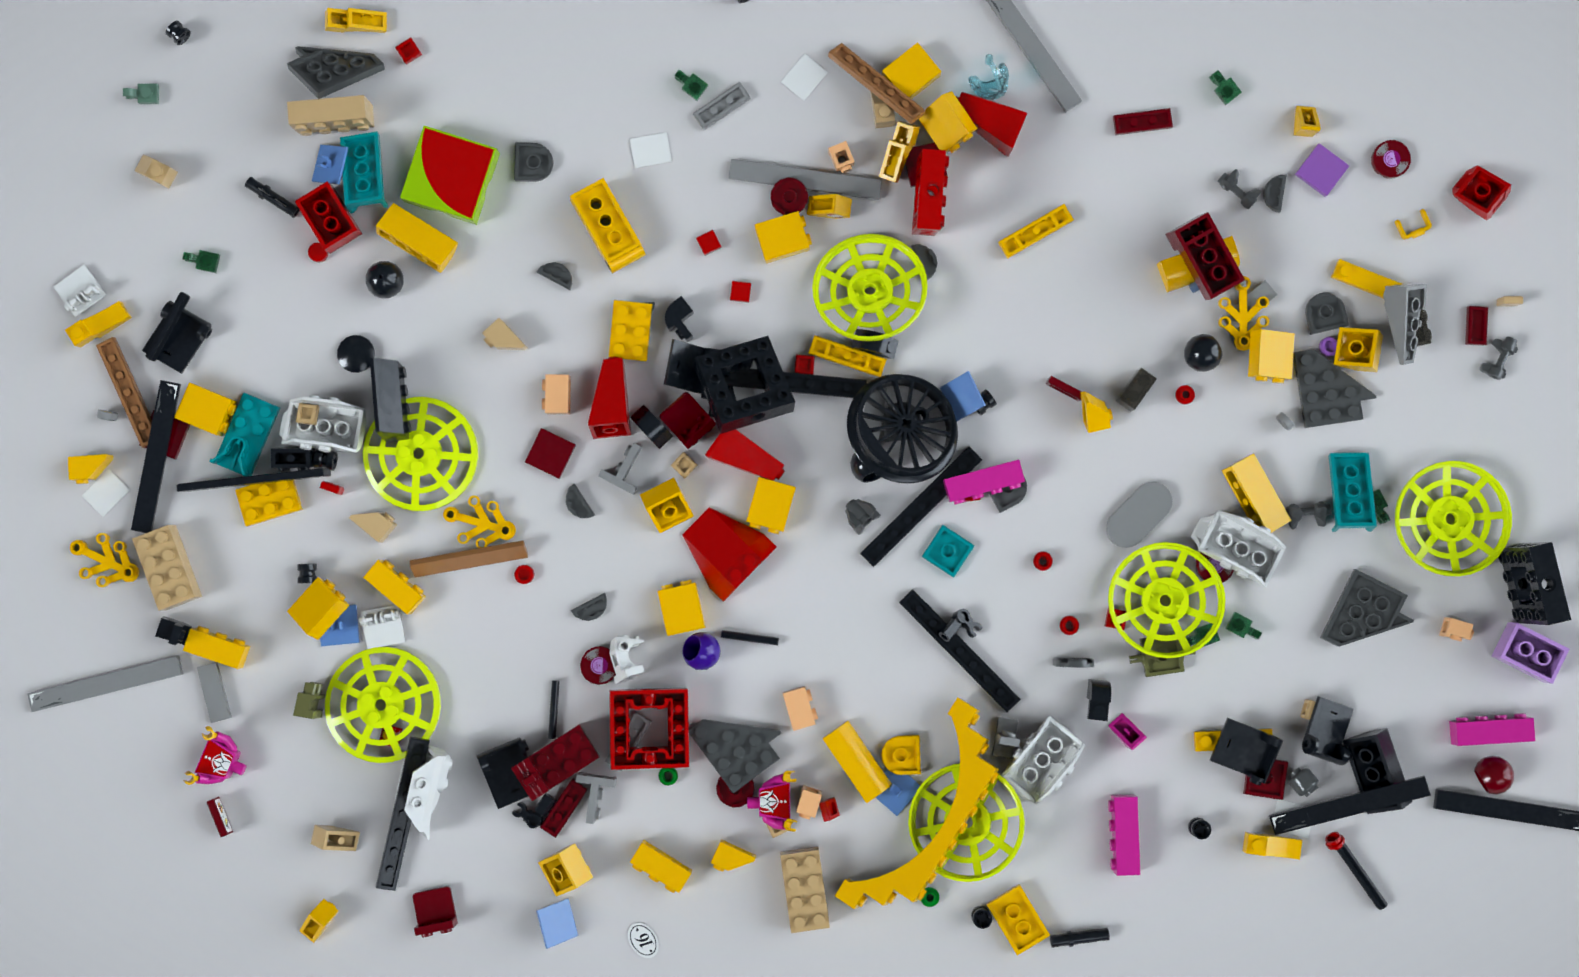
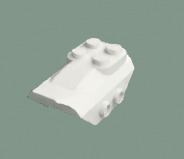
(338, 426)
(1239, 545)
(1043, 761)
(425, 788)

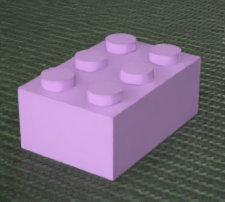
(1530, 652)

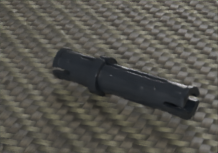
(290, 208)
(1073, 938)

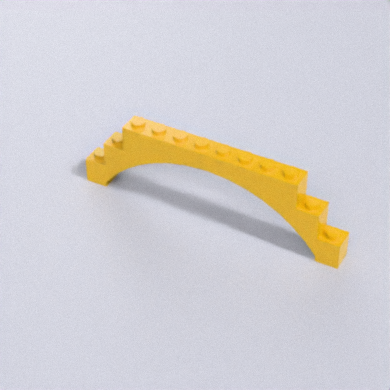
(974, 779)

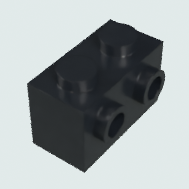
(292, 458)

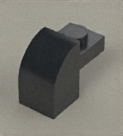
(676, 315)
(884, 347)
(651, 426)
(173, 630)
(1099, 698)

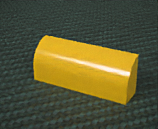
(416, 237)
(1177, 275)
(1256, 493)
(857, 761)

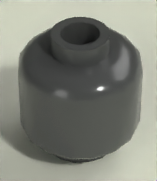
(1303, 781)

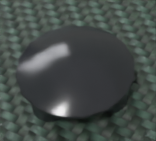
(355, 353)

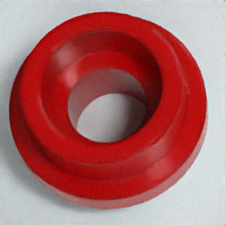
(1179, 397)
(1047, 565)
(1075, 625)
(1334, 841)

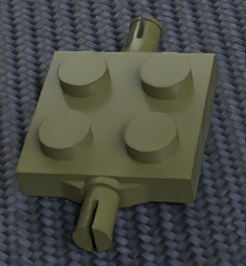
(1160, 666)

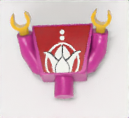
(217, 760)
(774, 802)

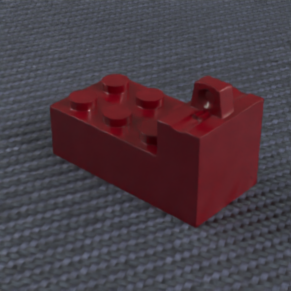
(1206, 256)
(555, 762)

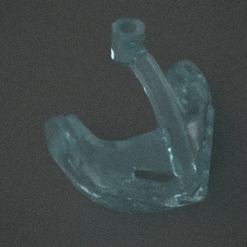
(999, 83)

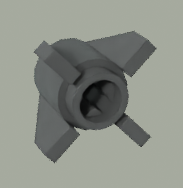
(860, 514)

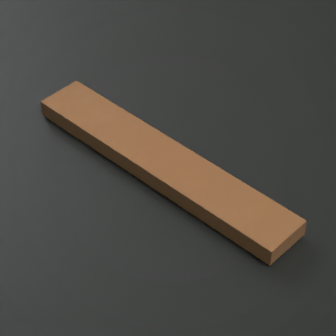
(876, 83)
(126, 389)
(468, 559)

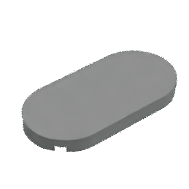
(1139, 514)

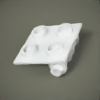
(79, 291)
(382, 626)

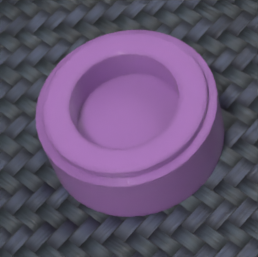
(1328, 346)

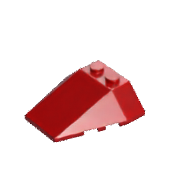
(726, 550)

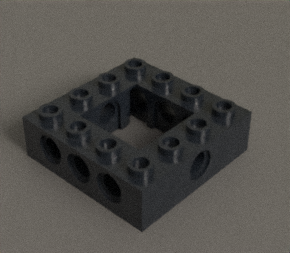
(737, 414)
(1532, 602)

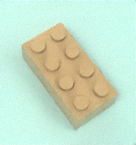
(330, 115)
(167, 567)
(804, 889)

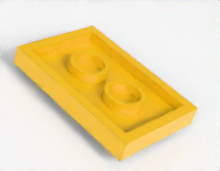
(630, 330)
(268, 501)
(1018, 919)

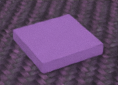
(1322, 170)

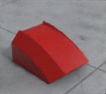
(1481, 191)

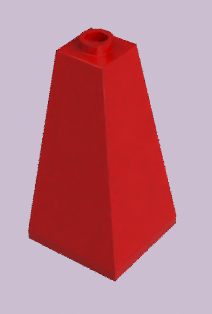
(994, 121)
(610, 405)
(743, 454)

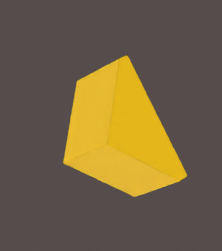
(1306, 121)

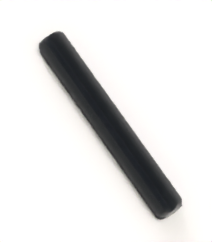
(167, 326)
(1362, 877)

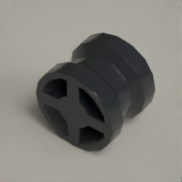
(178, 33)

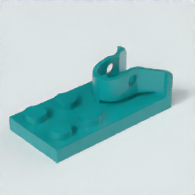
(363, 171)
(246, 435)
(1352, 491)

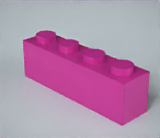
(984, 481)
(1492, 731)
(1124, 835)

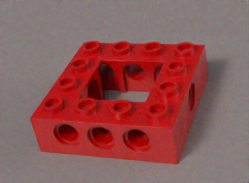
(930, 178)
(671, 756)

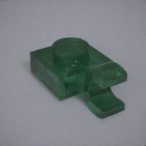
(692, 86)
(1226, 89)
(204, 261)
(1380, 503)
(1241, 626)
(1200, 632)

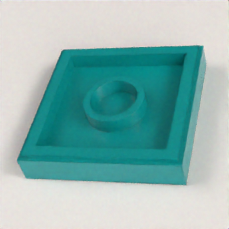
(948, 551)

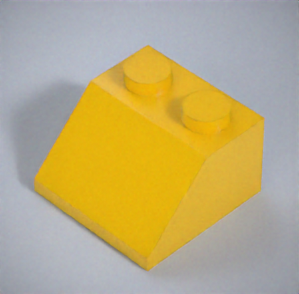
(1358, 349)
(666, 505)
(565, 870)

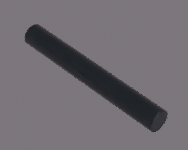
(749, 637)
(553, 709)

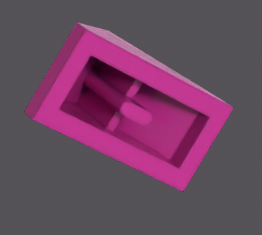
(1127, 732)

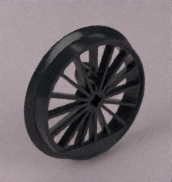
(869, 448)

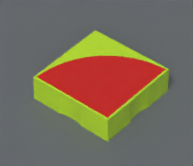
(450, 175)

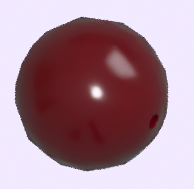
(1494, 774)

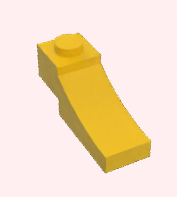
(355, 20)
(898, 150)
(98, 324)
(1272, 845)

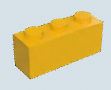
(395, 586)
(216, 647)
(660, 867)

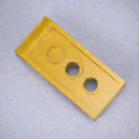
(616, 241)

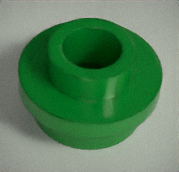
(664, 780)
(930, 890)

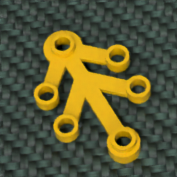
(1243, 316)
(482, 524)
(107, 561)

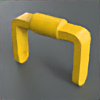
(1415, 233)

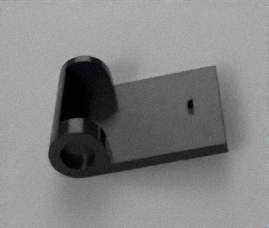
(183, 340)
(681, 364)
(1327, 731)
(1248, 750)
(498, 773)

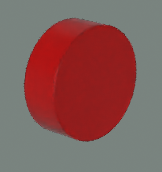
(317, 253)
(524, 574)

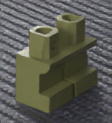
(308, 701)

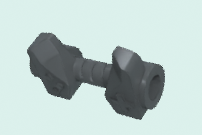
(1229, 182)
(1506, 348)
(1320, 512)

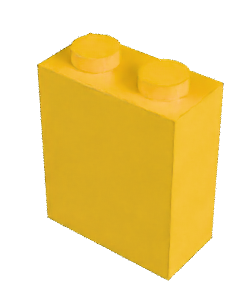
(912, 71)
(948, 123)
(783, 237)
(1271, 355)
(206, 409)
(770, 505)
(318, 607)
(681, 608)

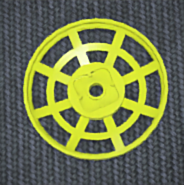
(869, 278)
(429, 462)
(1463, 515)
(1178, 600)
(394, 703)
(976, 833)

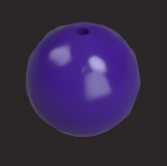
(701, 651)

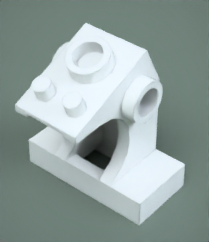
(623, 667)

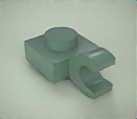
(145, 93)

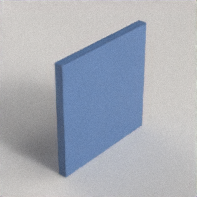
(330, 164)
(963, 395)
(343, 630)
(899, 793)
(557, 923)

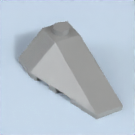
(1403, 311)

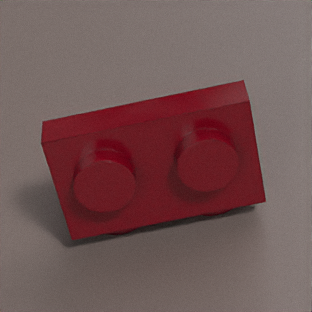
(687, 420)
(434, 911)

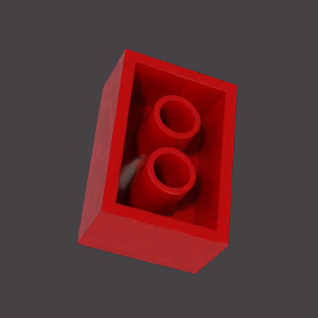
(328, 217)

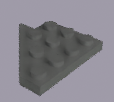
(332, 70)
(1327, 391)
(1364, 610)
(735, 750)

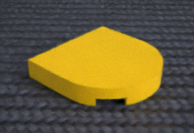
(902, 755)

